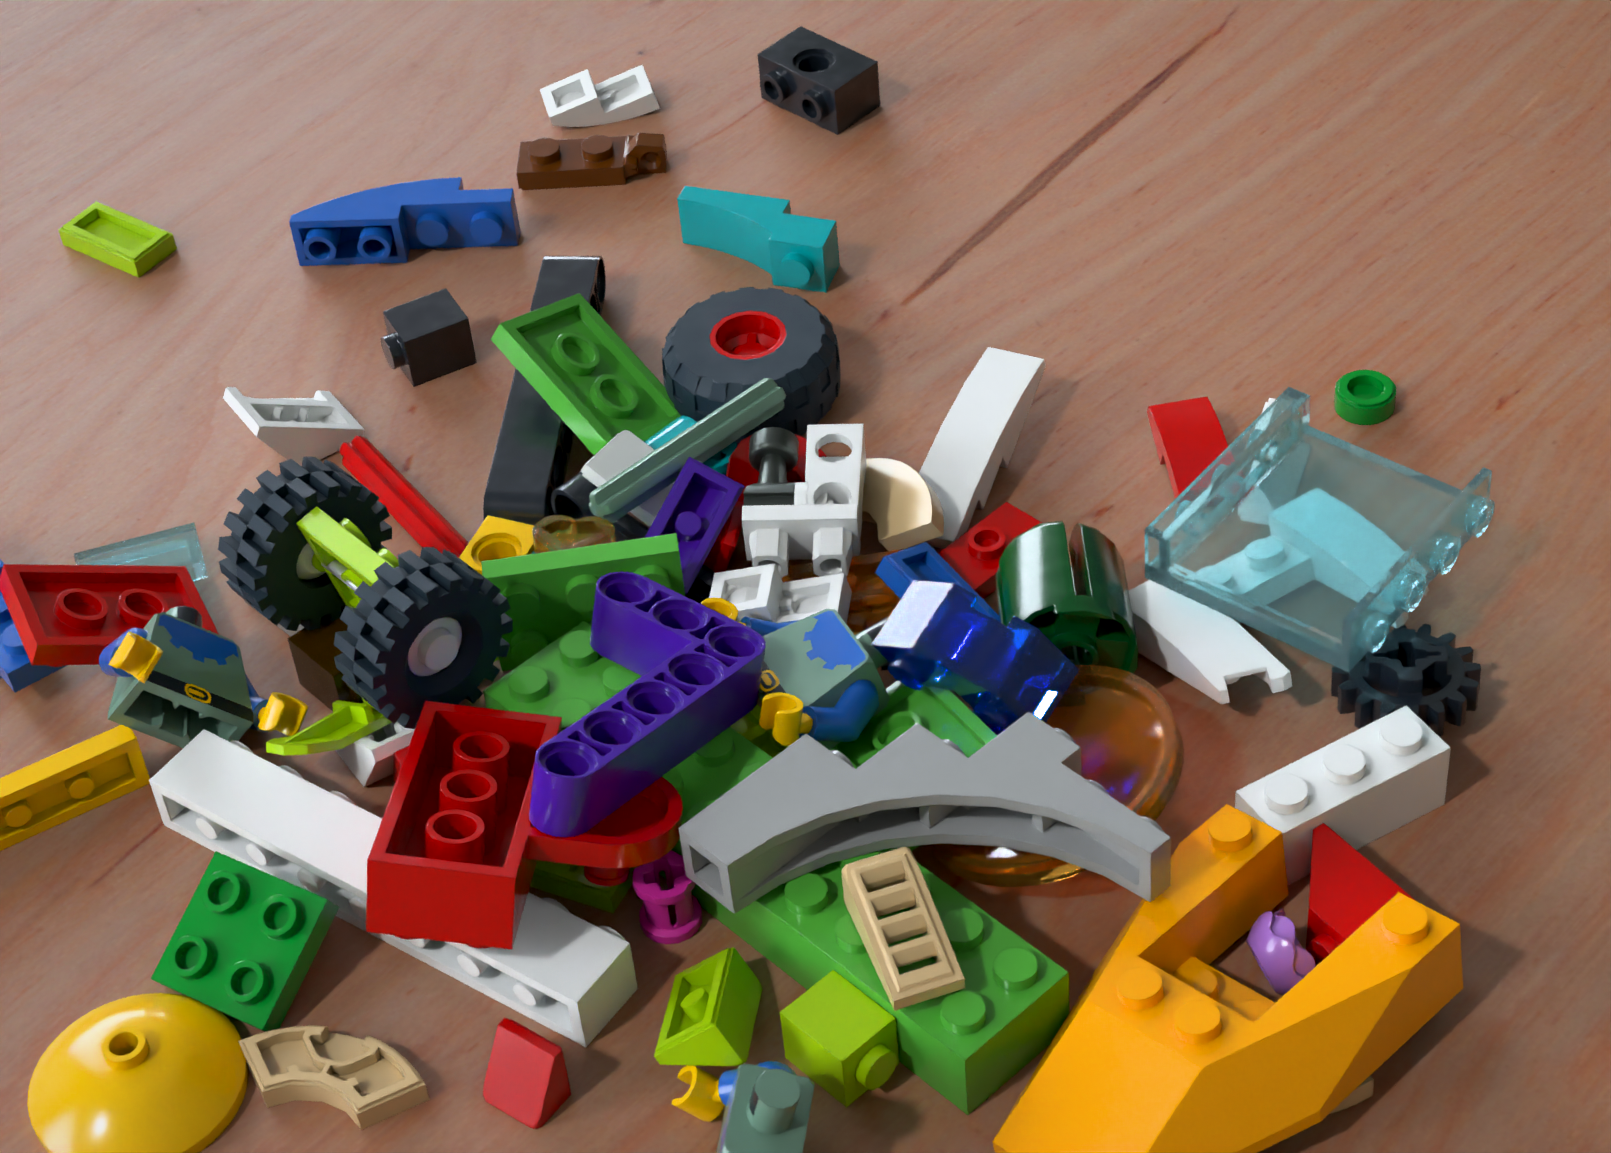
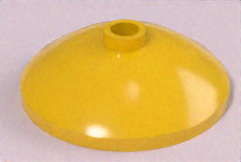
(139, 1078)

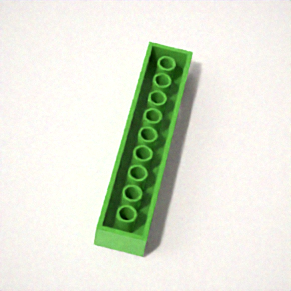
(955, 1042)

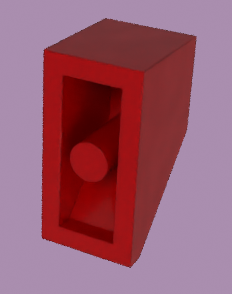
(1342, 892)

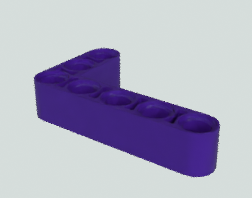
(694, 684)

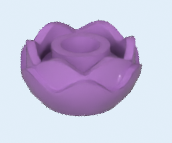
(1279, 951)

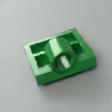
(245, 943)

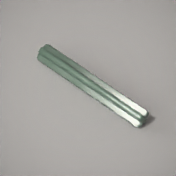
(699, 442)

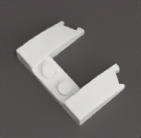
(1203, 643)

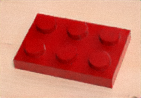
(80, 609)

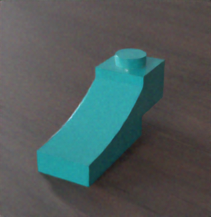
(762, 230)

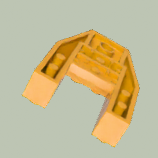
(1195, 1061)

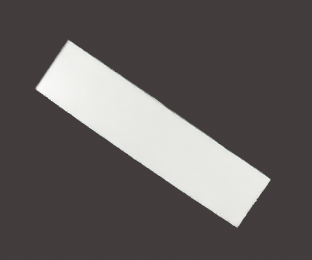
(979, 436)

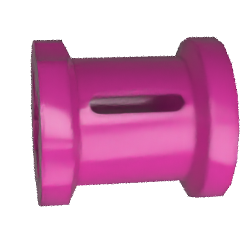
(654, 912)

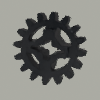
(1411, 671)

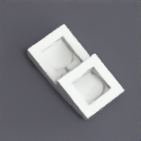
(583, 104)
(764, 596)

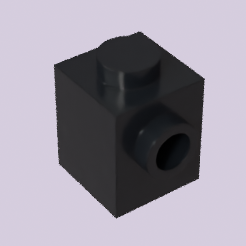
(428, 337)

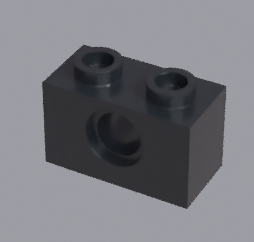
(819, 80)

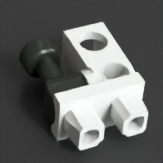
(810, 517)

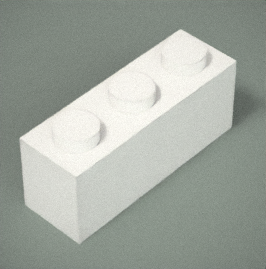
(1354, 786)

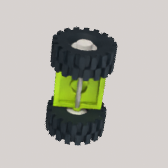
(412, 621)

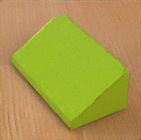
(710, 1013)

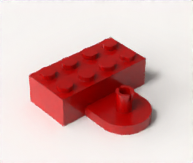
(460, 837)

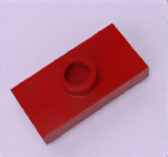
(978, 550)

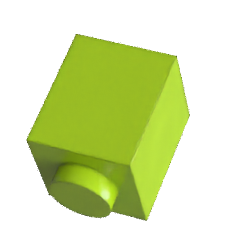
(840, 1038)

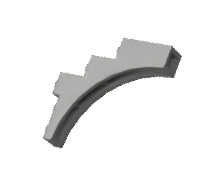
(919, 791)

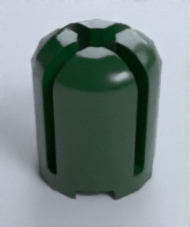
(1075, 606)

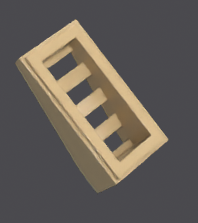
(886, 886)

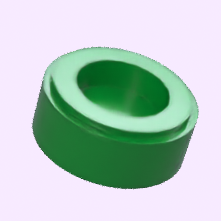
(1365, 397)

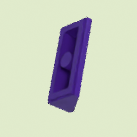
(696, 513)

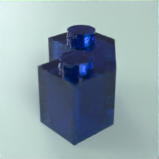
(996, 668)

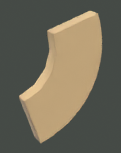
(900, 504)
(333, 1068)

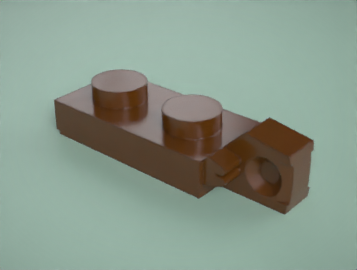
(589, 160)

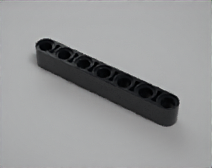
(533, 439)

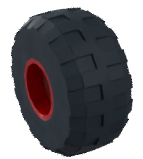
(749, 337)

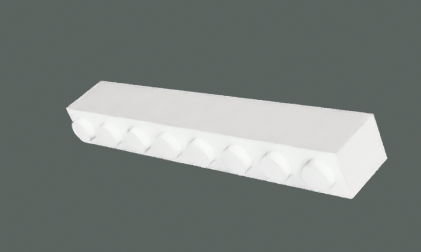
(319, 840)

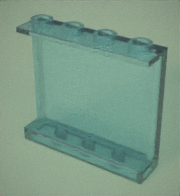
(1312, 535)

